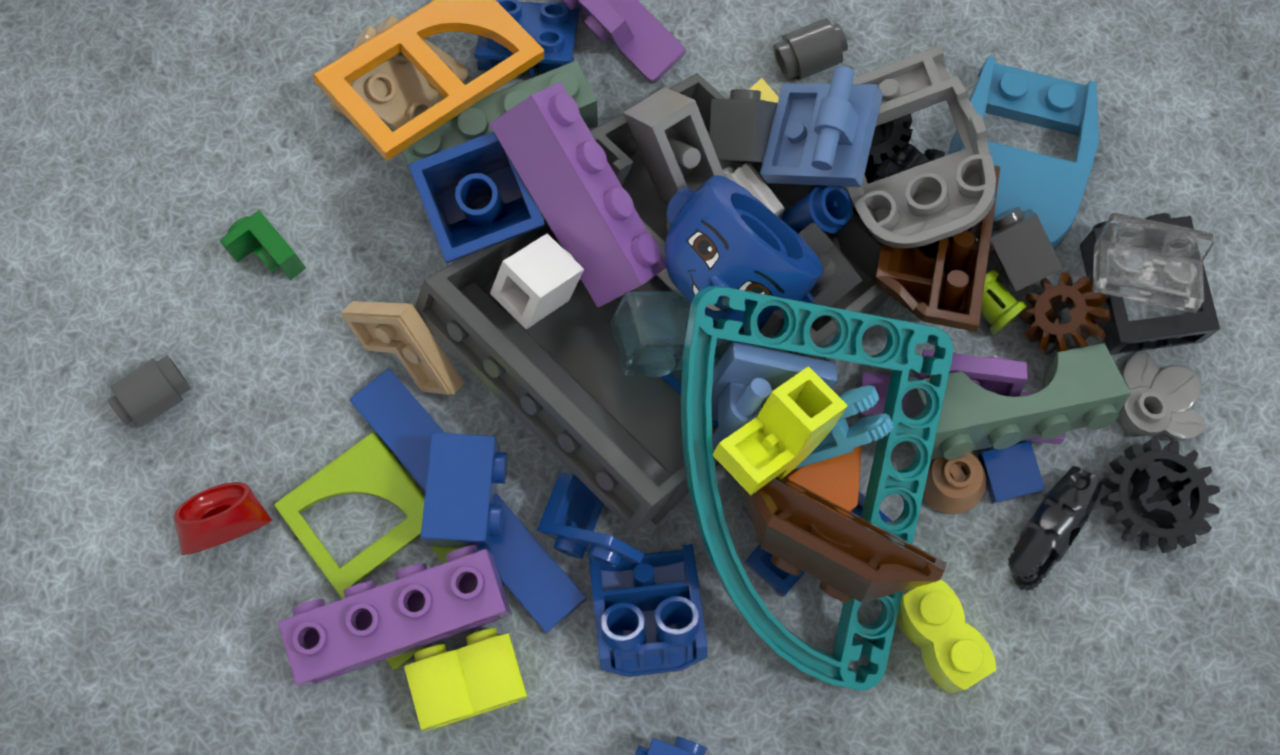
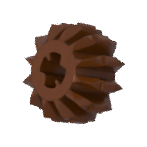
(1083, 308)

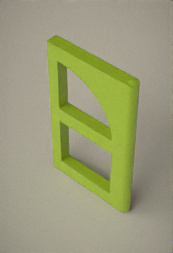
(364, 470)

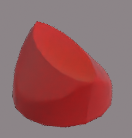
(218, 517)

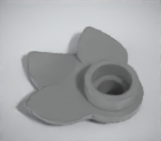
(1165, 394)

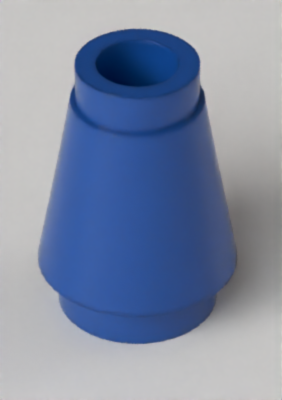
(824, 205)

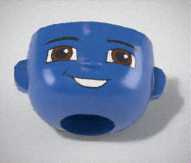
(735, 242)

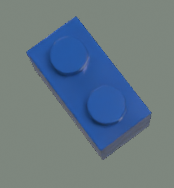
(463, 491)

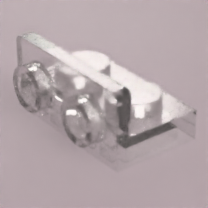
(1151, 262)

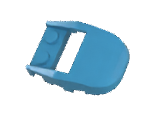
(1028, 178)

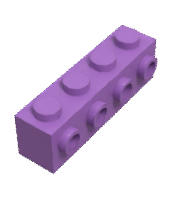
(579, 193)
(393, 617)

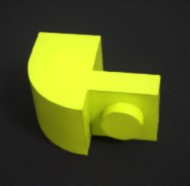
(783, 433)

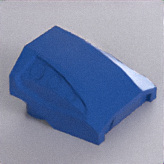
(659, 607)

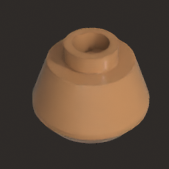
(955, 484)

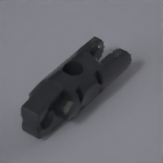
(1054, 527)

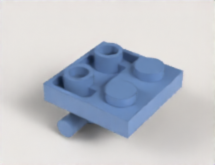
(822, 132)
(748, 377)

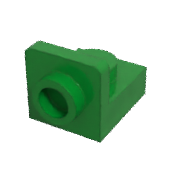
(259, 235)

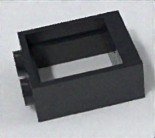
(1151, 333)

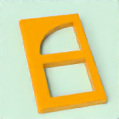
(439, 16)

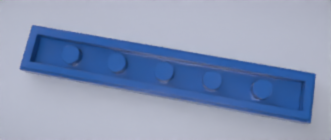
(519, 557)

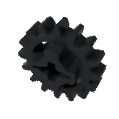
(1172, 515)

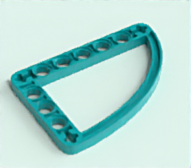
(883, 479)

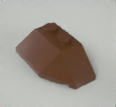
(941, 279)
(836, 545)

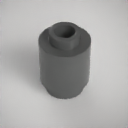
(810, 49)
(148, 391)

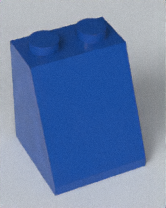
(474, 197)

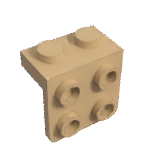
(396, 87)

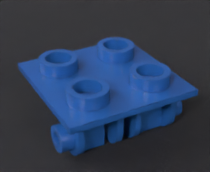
(547, 23)

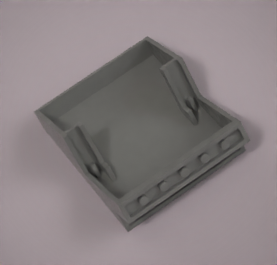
(566, 369)

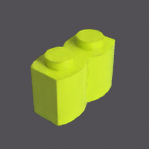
(950, 648)
(464, 680)

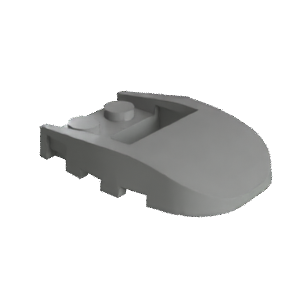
(940, 194)

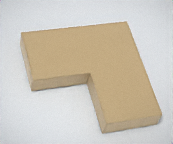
(402, 331)

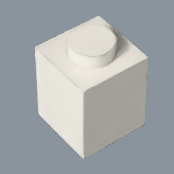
(536, 281)

